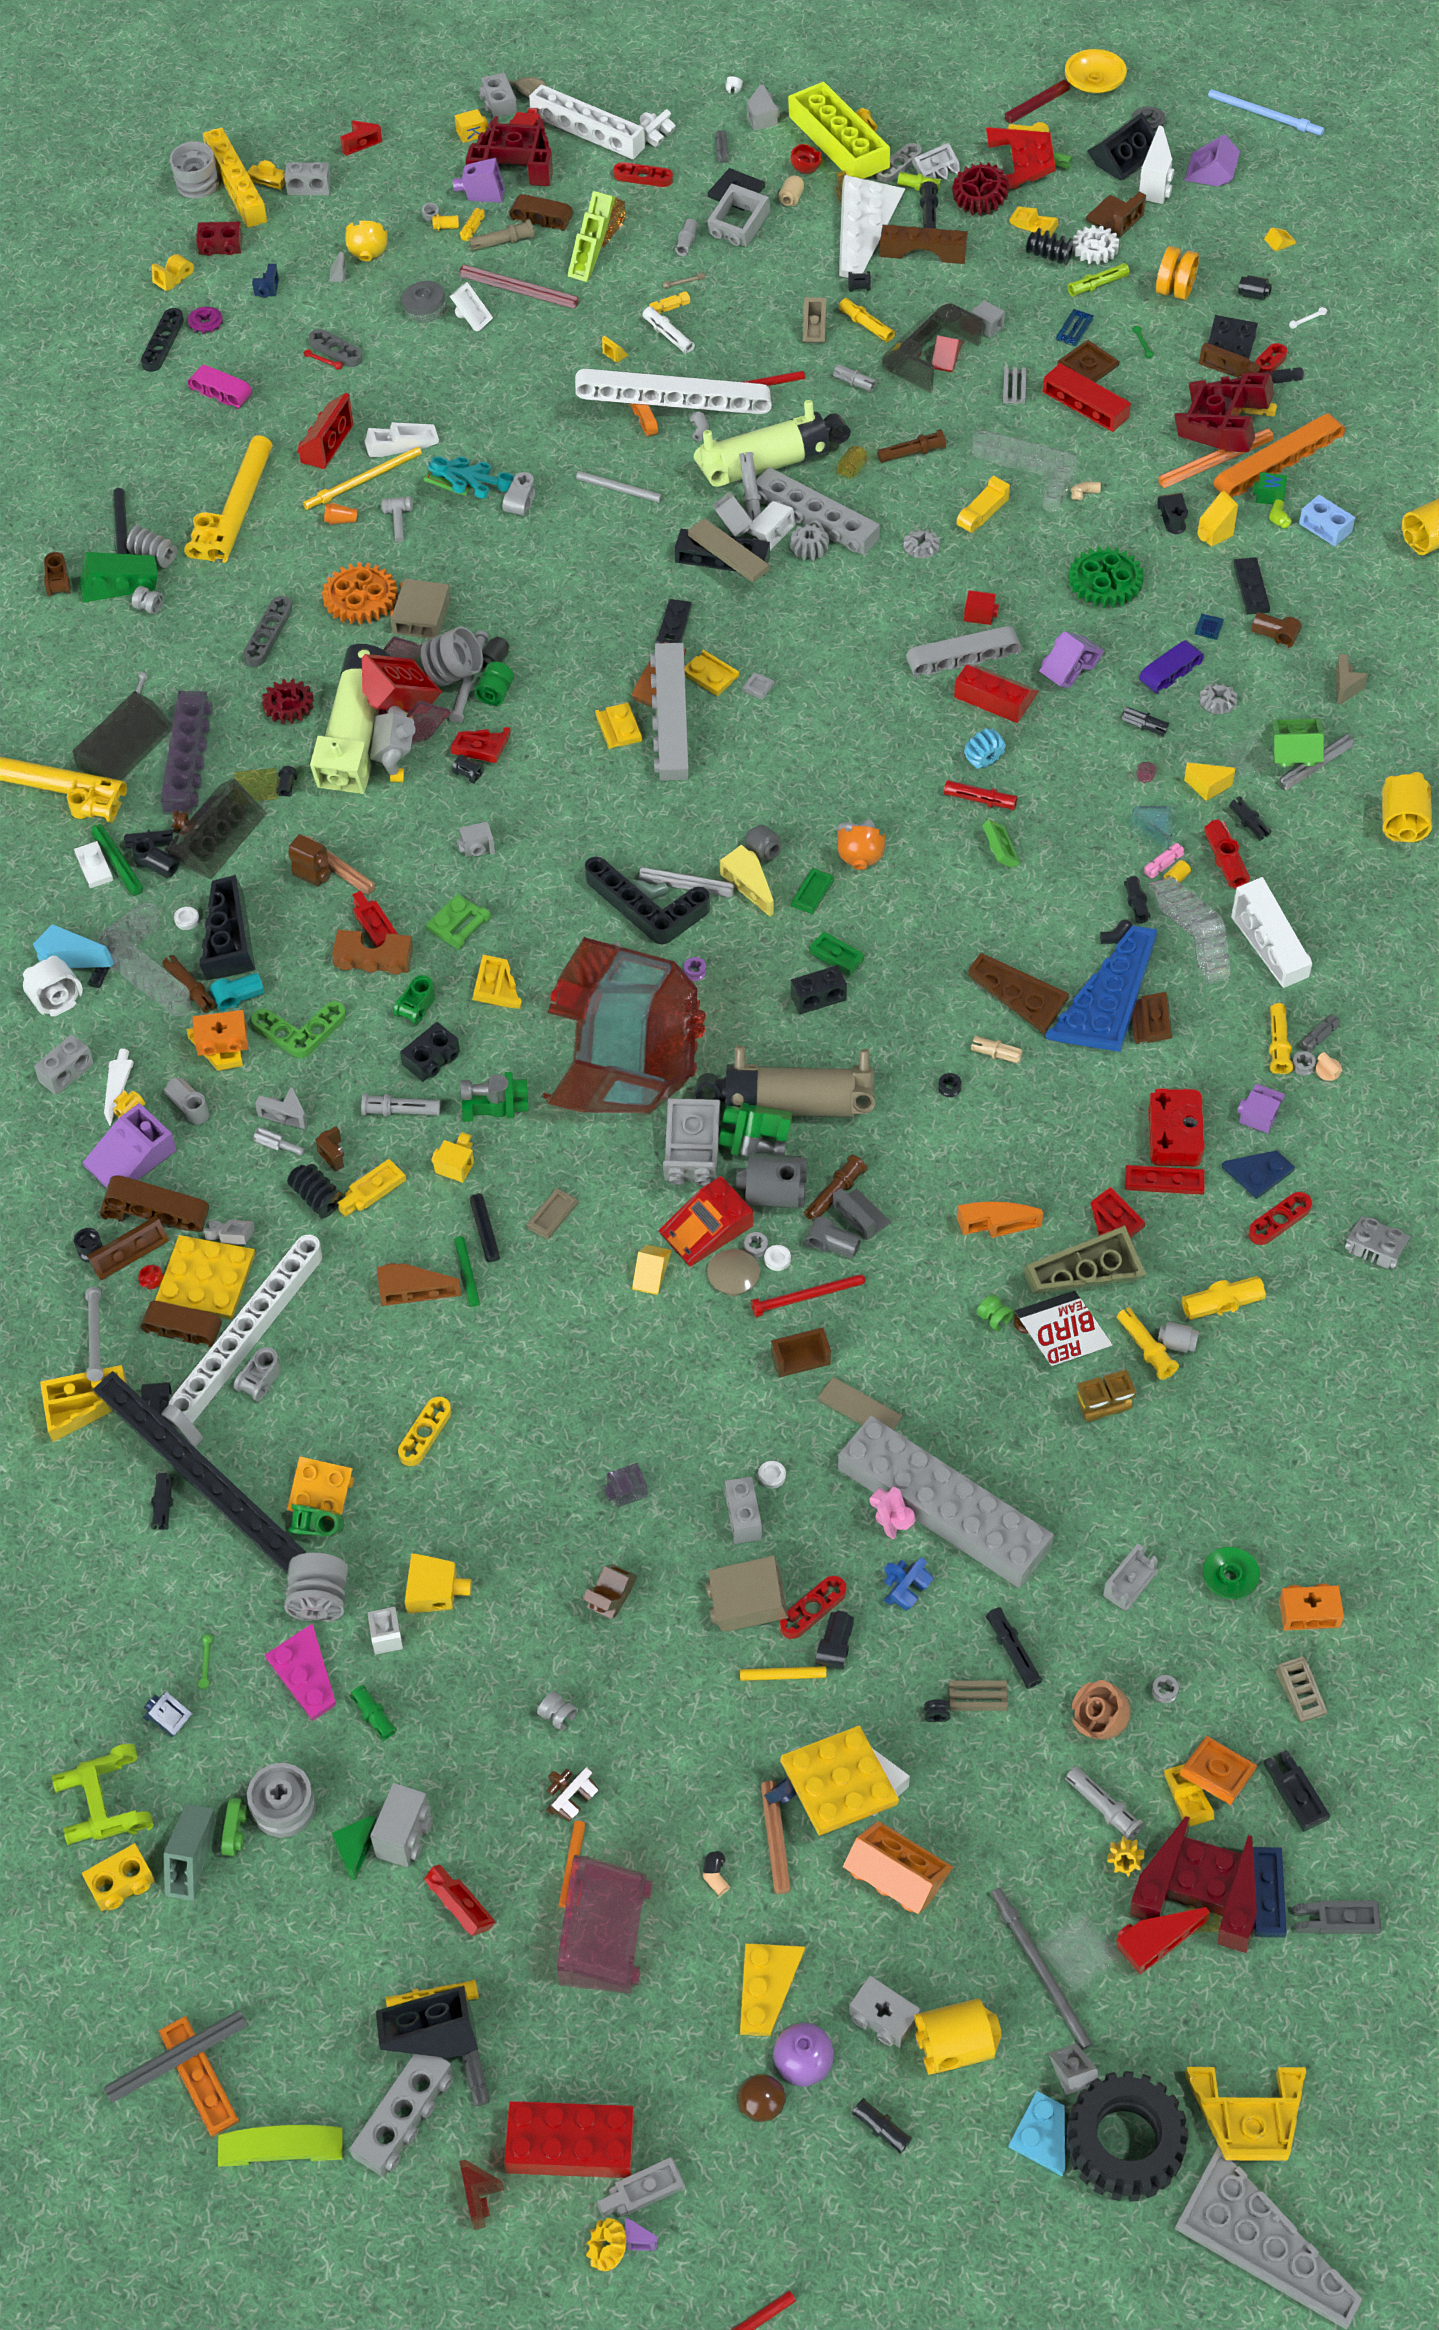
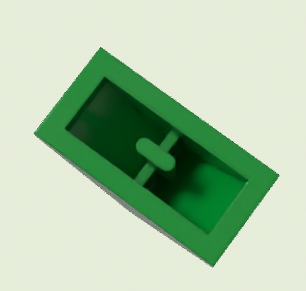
(354, 1844)

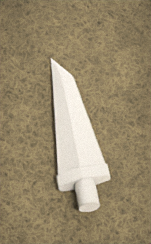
(117, 1078)

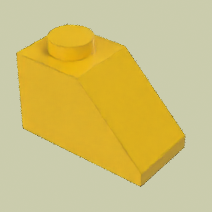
(1218, 520)

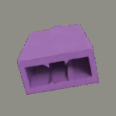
(481, 182)

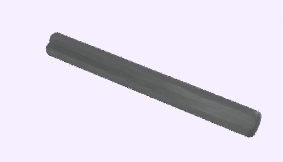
(175, 2056)

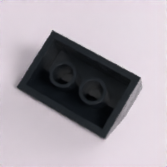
(1124, 148)

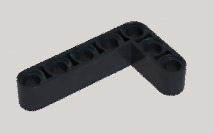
(657, 924)

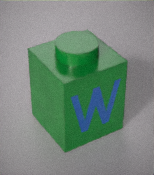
(1269, 488)

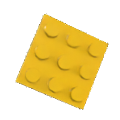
(206, 1276)
(839, 1780)

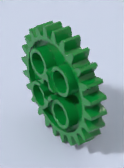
(1106, 577)

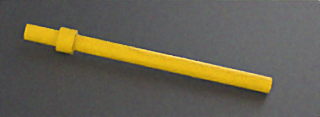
(325, 496)

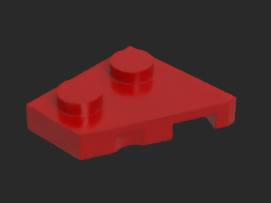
(481, 744)

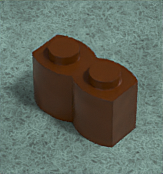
(309, 860)

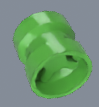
(994, 1311)

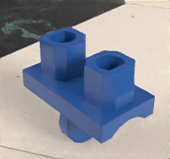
(915, 1574)

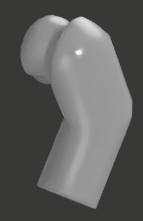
(701, 423)

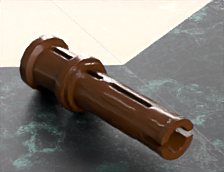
(921, 444)
(841, 1179)

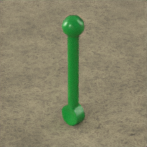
(1148, 353)

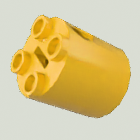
(1422, 528)
(1406, 807)
(957, 2035)

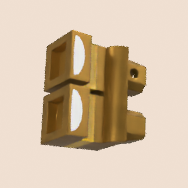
(1106, 1396)

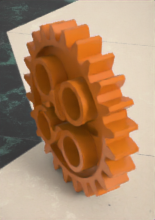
(359, 593)

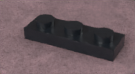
(1251, 585)

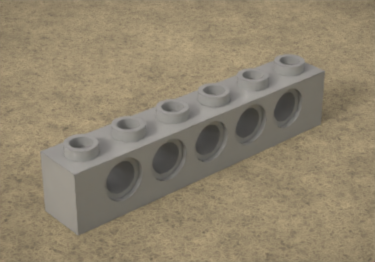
(814, 508)

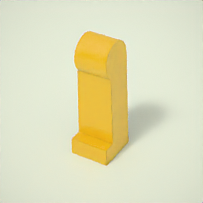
(984, 505)

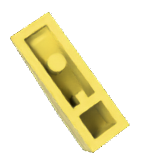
(746, 874)

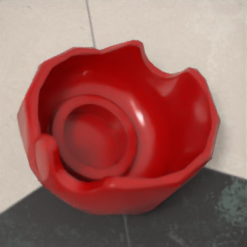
(805, 159)

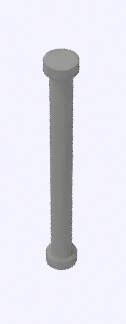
(457, 714)
(93, 1297)

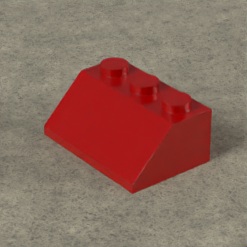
(327, 433)
(993, 692)

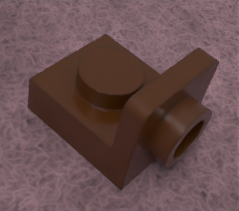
(329, 1149)

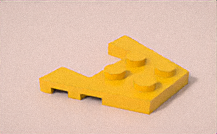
(1250, 2126)

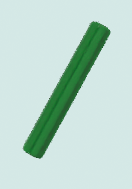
(117, 859)

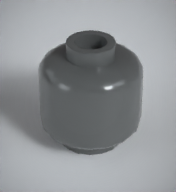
(763, 842)

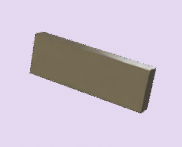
(856, 1404)

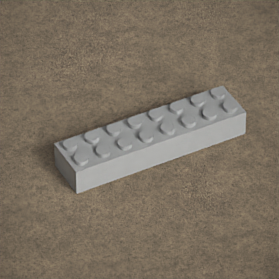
(947, 1501)

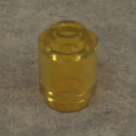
(852, 461)

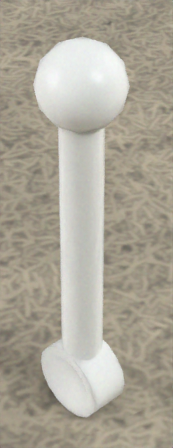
(1322, 311)

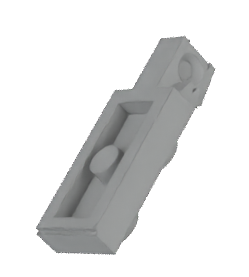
(642, 2189)

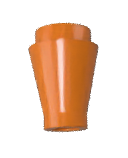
(339, 514)

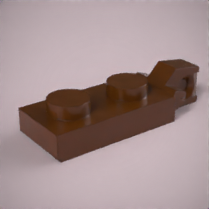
(1226, 361)

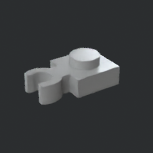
(232, 1232)

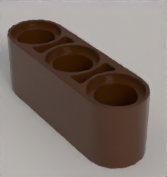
(541, 211)
(181, 1322)

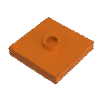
(1218, 1770)

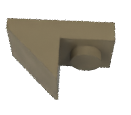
(814, 320)
(1346, 681)

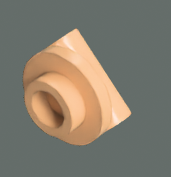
(1327, 1067)

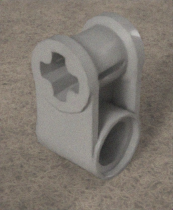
(520, 494)
(255, 1377)

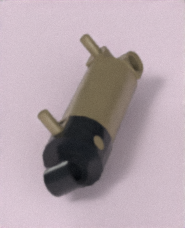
(794, 1089)

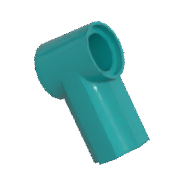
(231, 993)

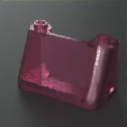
(601, 1926)

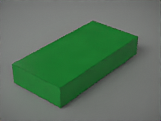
(812, 891)

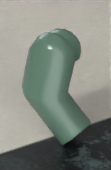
(651, 891)

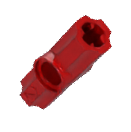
(1226, 853)

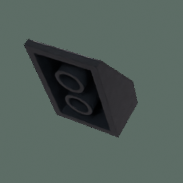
(429, 2025)

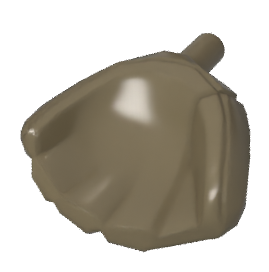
(527, 85)

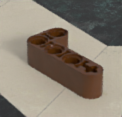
(148, 1201)

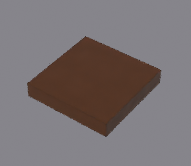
(1090, 361)

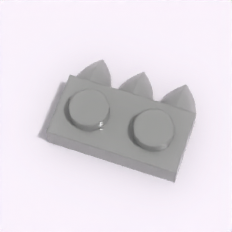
(937, 162)

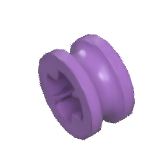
(698, 962)

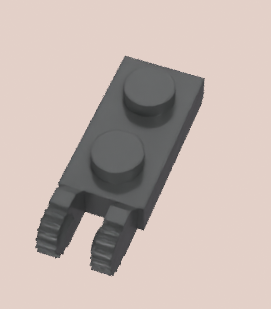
(1340, 1917)

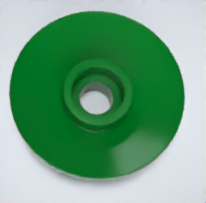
(1232, 1561)

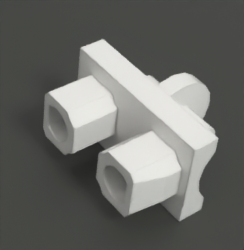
(654, 124)

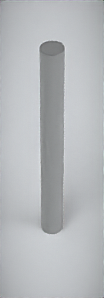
(621, 487)

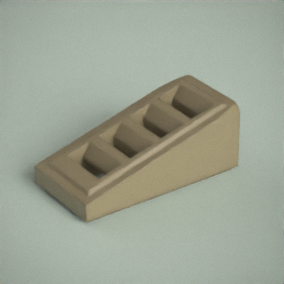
(1292, 1666)

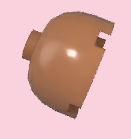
(1101, 1710)

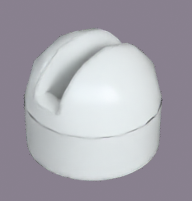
(734, 82)

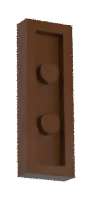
(128, 1248)

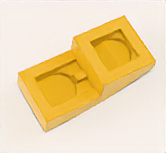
(1029, 220)
(1188, 1797)

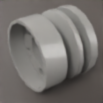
(194, 170)
(451, 656)
(316, 1587)

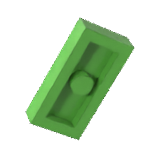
(1000, 843)

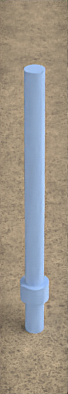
(1301, 124)

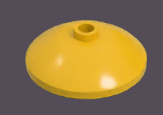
(1095, 70)

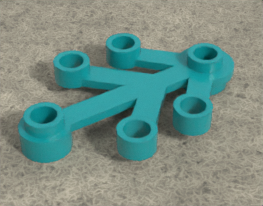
(472, 475)

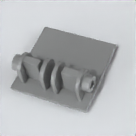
(1379, 1239)

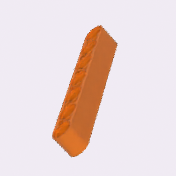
(1279, 455)

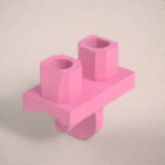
(892, 1511)

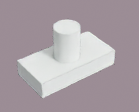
(470, 307)
(93, 864)

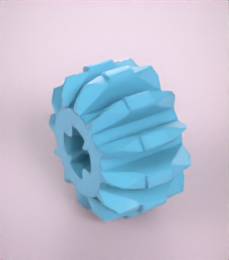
(984, 748)

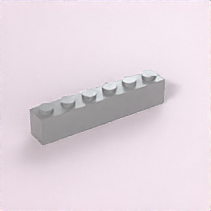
(671, 711)

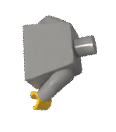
(392, 740)

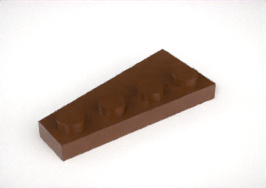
(1024, 994)

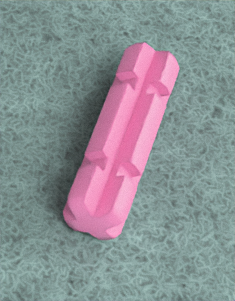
(1163, 860)

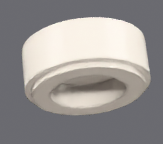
(186, 918)
(777, 1257)
(772, 1474)

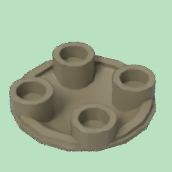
(733, 1271)

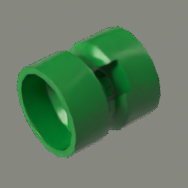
(494, 684)

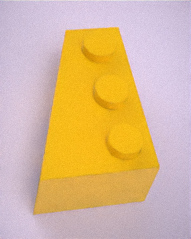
(72, 1403)

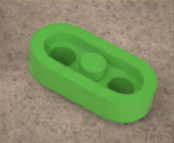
(232, 1838)

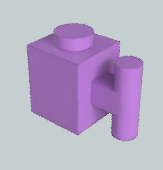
(1260, 1108)

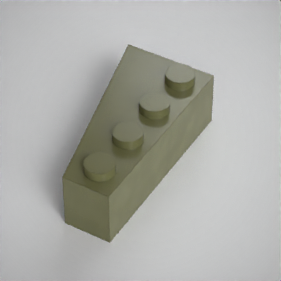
(1090, 1263)

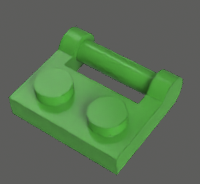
(453, 916)

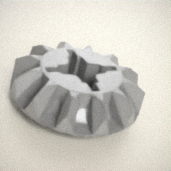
(926, 549)
(1218, 705)

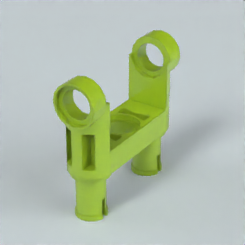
(87, 1775)

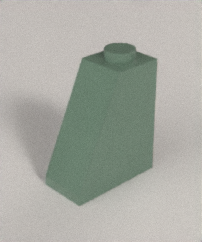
(188, 1851)

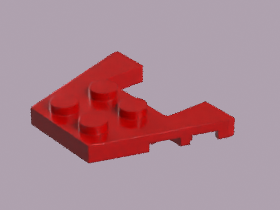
(1030, 153)

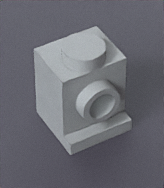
(476, 840)

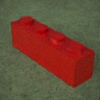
(1086, 397)

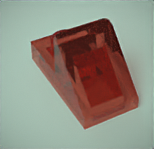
(477, 2184)

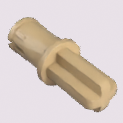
(997, 1049)

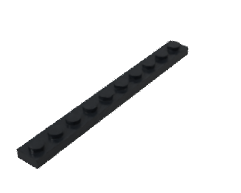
(198, 1471)

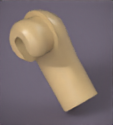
(1084, 487)

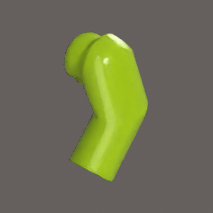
(1278, 516)

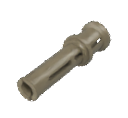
(511, 233)

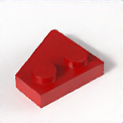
(1113, 1212)

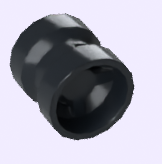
(86, 1242)

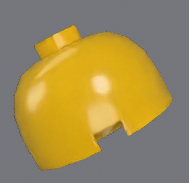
(366, 240)

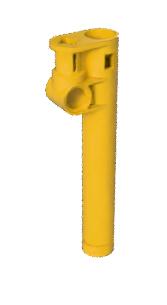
(217, 531)
(86, 793)

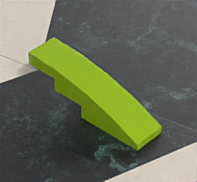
(591, 236)

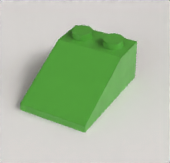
(1298, 741)

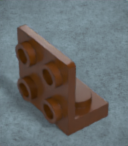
(1118, 214)

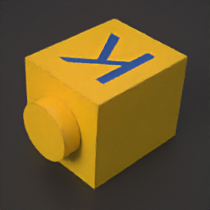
(470, 125)

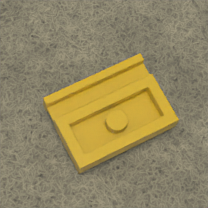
(710, 673)
(618, 725)

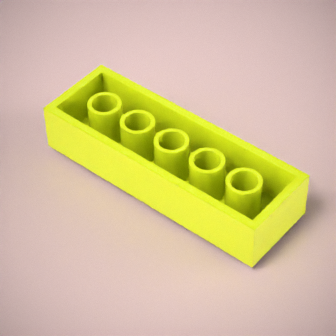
(839, 131)

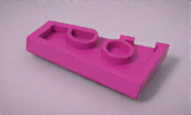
(303, 1672)

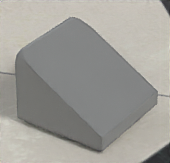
(338, 269)

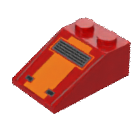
(707, 1222)

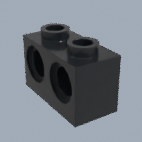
(818, 989)
(427, 1049)

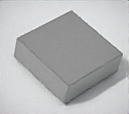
(758, 686)

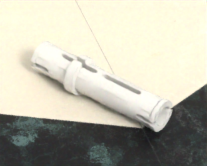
(662, 325)

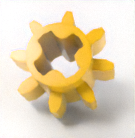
(125, 1102)
(1118, 1853)

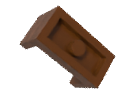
(800, 1352)

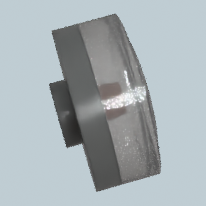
(424, 301)

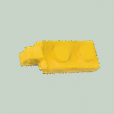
(371, 1187)

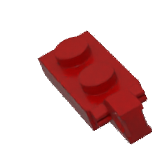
(372, 919)
(459, 1901)

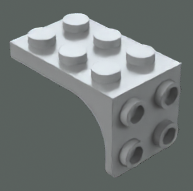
(691, 1141)

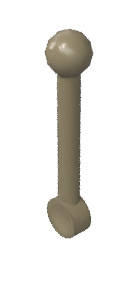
(700, 276)

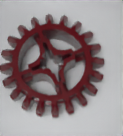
(980, 188)

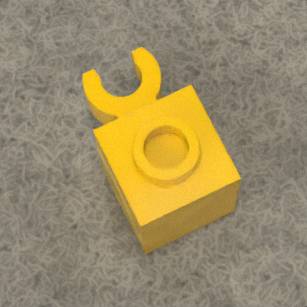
(454, 1159)

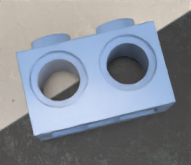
(1327, 520)

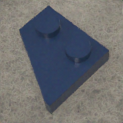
(1259, 1171)

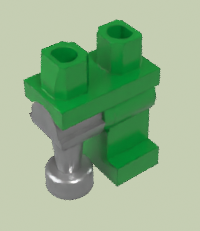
(496, 1097)
(751, 1124)

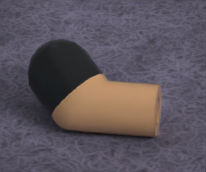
(711, 1872)

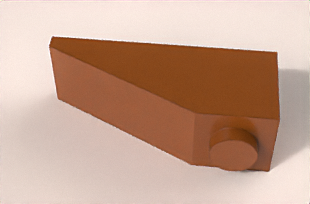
(410, 1284)

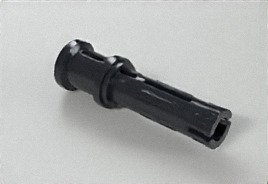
(929, 203)

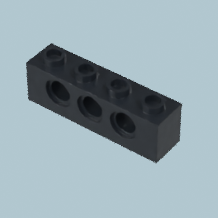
(692, 553)

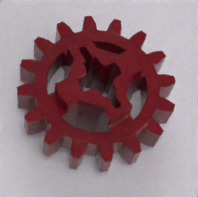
(288, 701)

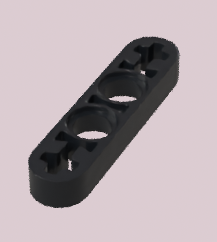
(162, 340)

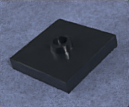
(737, 178)

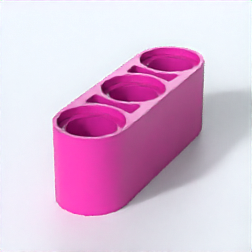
(220, 386)

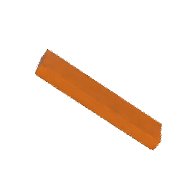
(201, 2081)

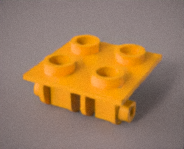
(320, 1485)

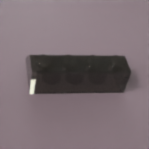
(123, 738)
(216, 829)

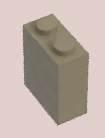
(421, 608)
(747, 1594)

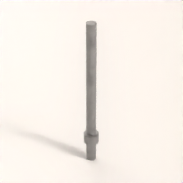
(1011, 1918)

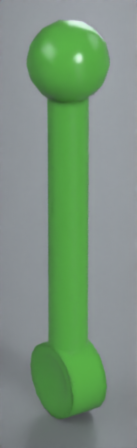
(204, 1683)

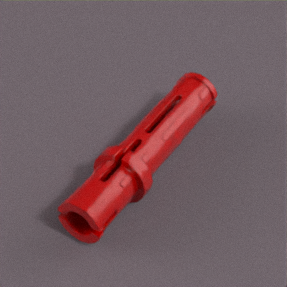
(981, 795)

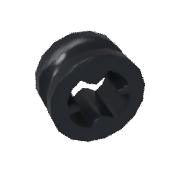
(943, 1081)
(937, 1710)

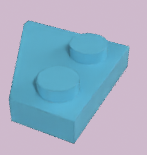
(1042, 2133)

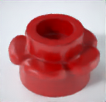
(150, 1276)

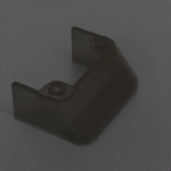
(904, 355)

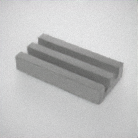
(1014, 372)

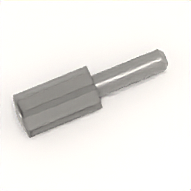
(275, 1141)

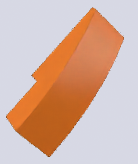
(998, 1218)

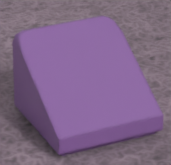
(639, 2238)

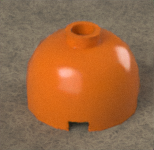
(861, 846)

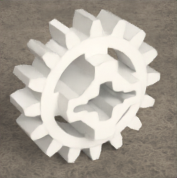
(1095, 244)

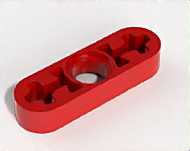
(638, 169)
(1283, 1208)
(813, 1596)

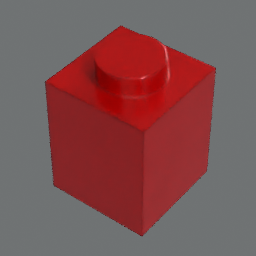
(980, 607)

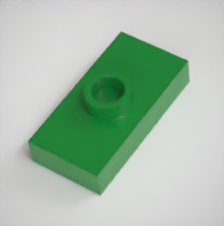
(836, 953)

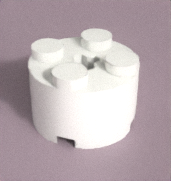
(51, 986)

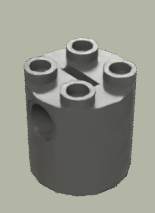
(774, 1180)

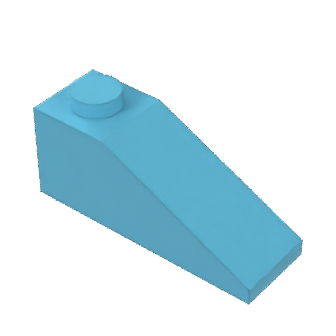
(72, 949)

